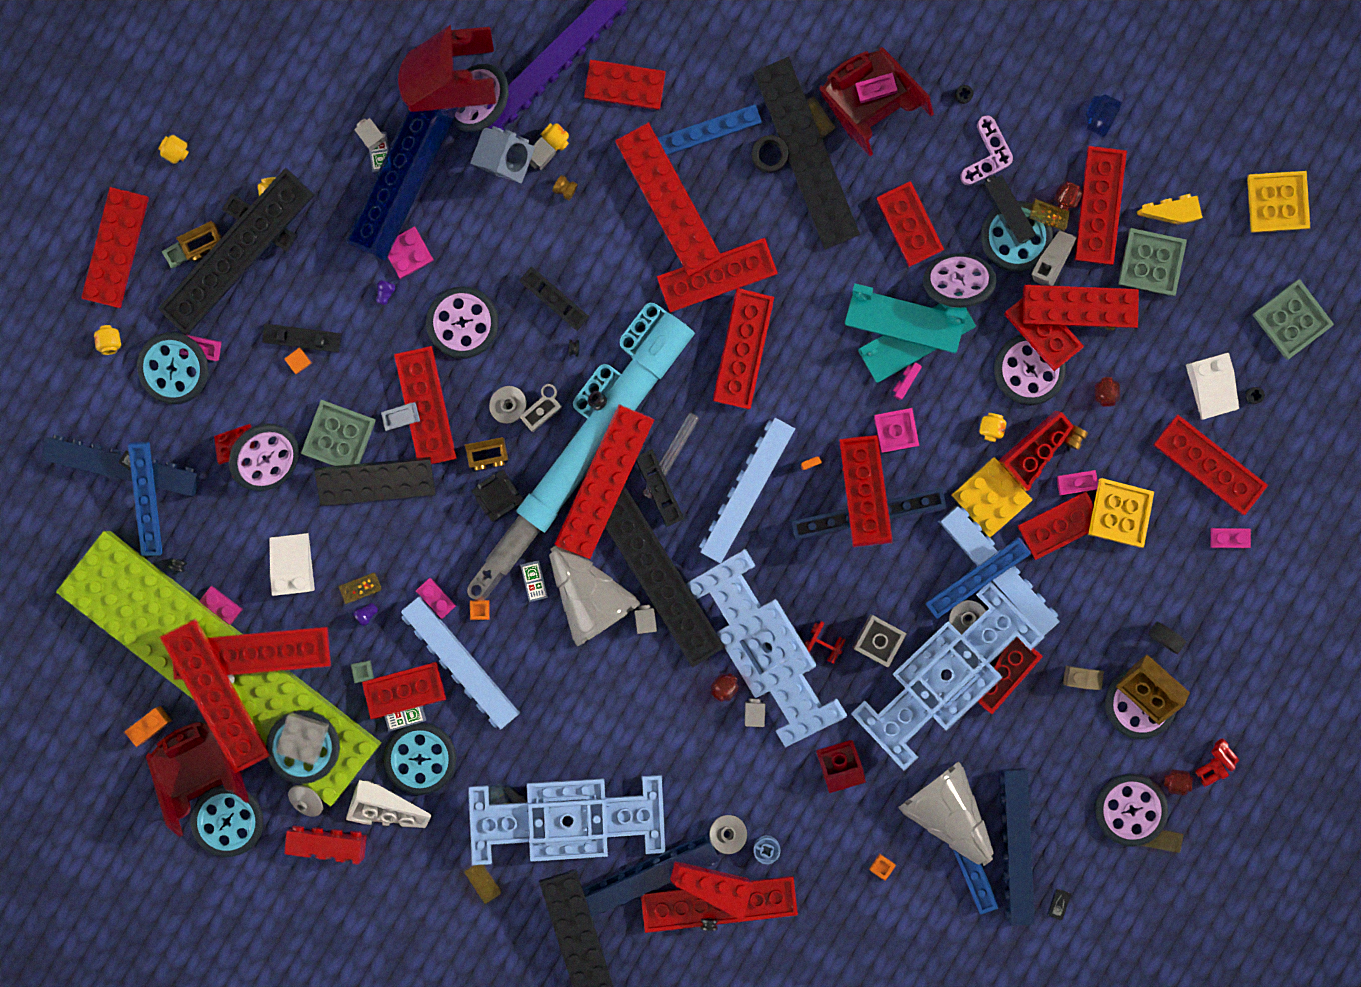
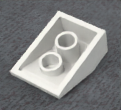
(1214, 385)
(291, 564)

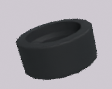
(769, 168)
(1167, 637)

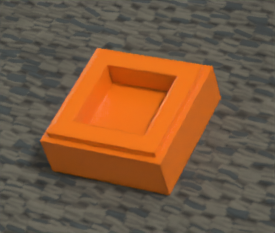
(298, 361)
(810, 463)
(479, 610)
(882, 867)

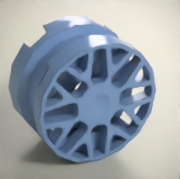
(766, 849)

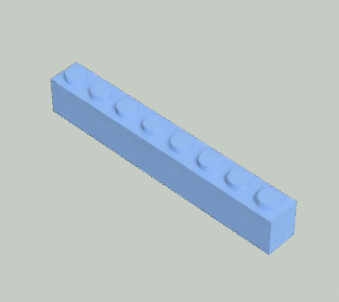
(748, 489)
(1009, 583)
(460, 662)

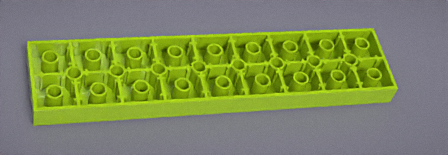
(142, 603)

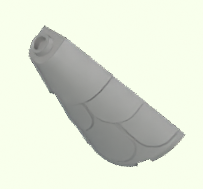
(588, 595)
(951, 814)

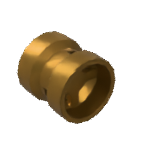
(563, 187)
(1075, 437)

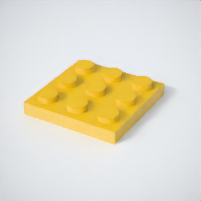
(1278, 201)
(991, 497)
(1121, 513)

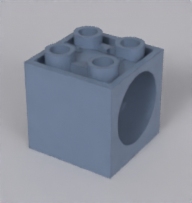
(503, 154)

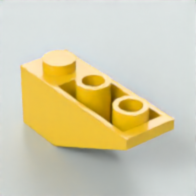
(1176, 212)

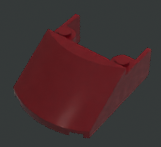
(428, 74)
(858, 117)
(187, 767)

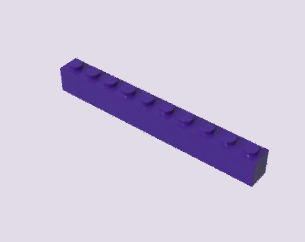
(558, 57)

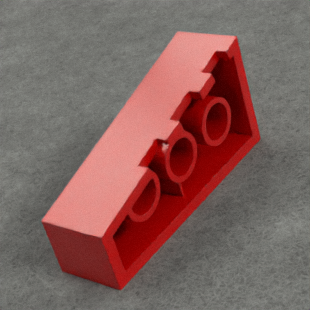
(1032, 453)
(1013, 666)
(326, 844)
(715, 887)

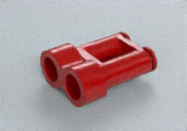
(1221, 750)
(1215, 765)

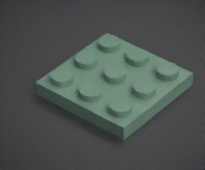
(1152, 262)
(1293, 319)
(338, 435)

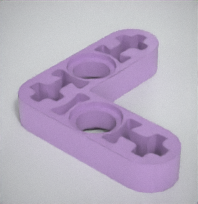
(993, 160)

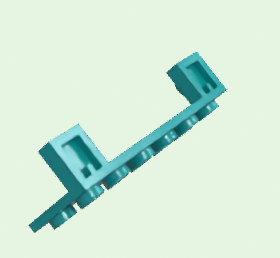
(905, 320)
(889, 355)

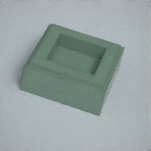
(174, 255)
(362, 671)

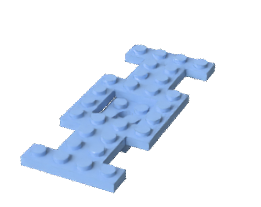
(965, 656)
(782, 666)
(542, 824)

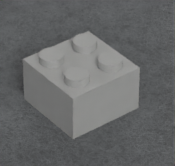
(879, 640)
(302, 738)

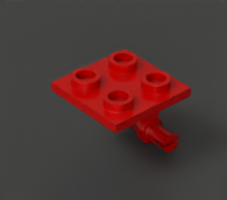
(225, 442)
(836, 650)

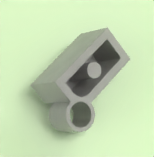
(541, 410)

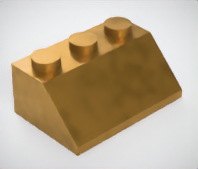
(1153, 689)

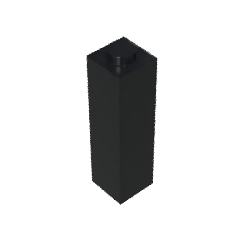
(1008, 210)

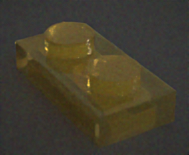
(822, 121)
(483, 882)

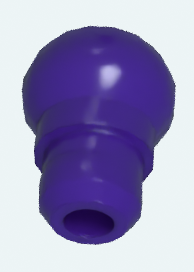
(384, 292)
(365, 614)

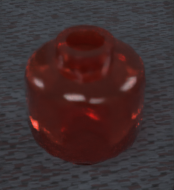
(1068, 195)
(1107, 392)
(724, 687)
(1178, 782)

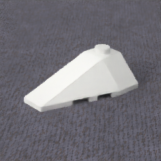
(376, 804)

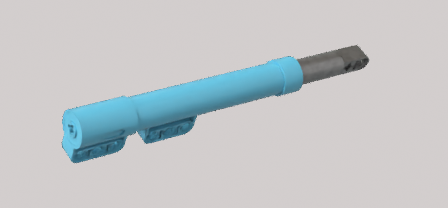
(651, 356)

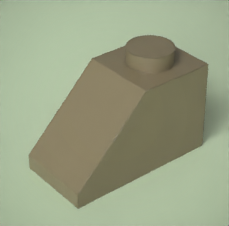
(1083, 678)

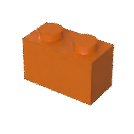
(148, 726)

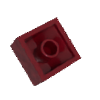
(841, 766)

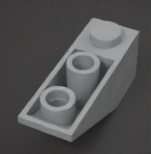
(1053, 259)

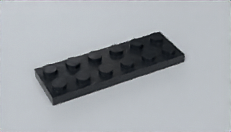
(375, 481)

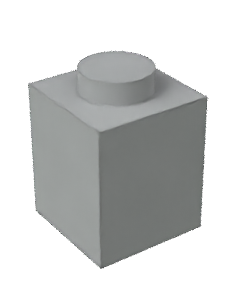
(369, 134)
(542, 154)
(645, 619)
(754, 713)

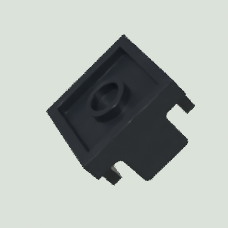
(497, 495)

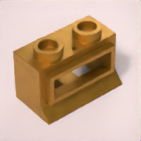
(198, 254)
(484, 445)

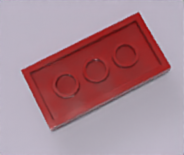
(625, 84)
(909, 224)
(1052, 342)
(1057, 525)
(404, 690)

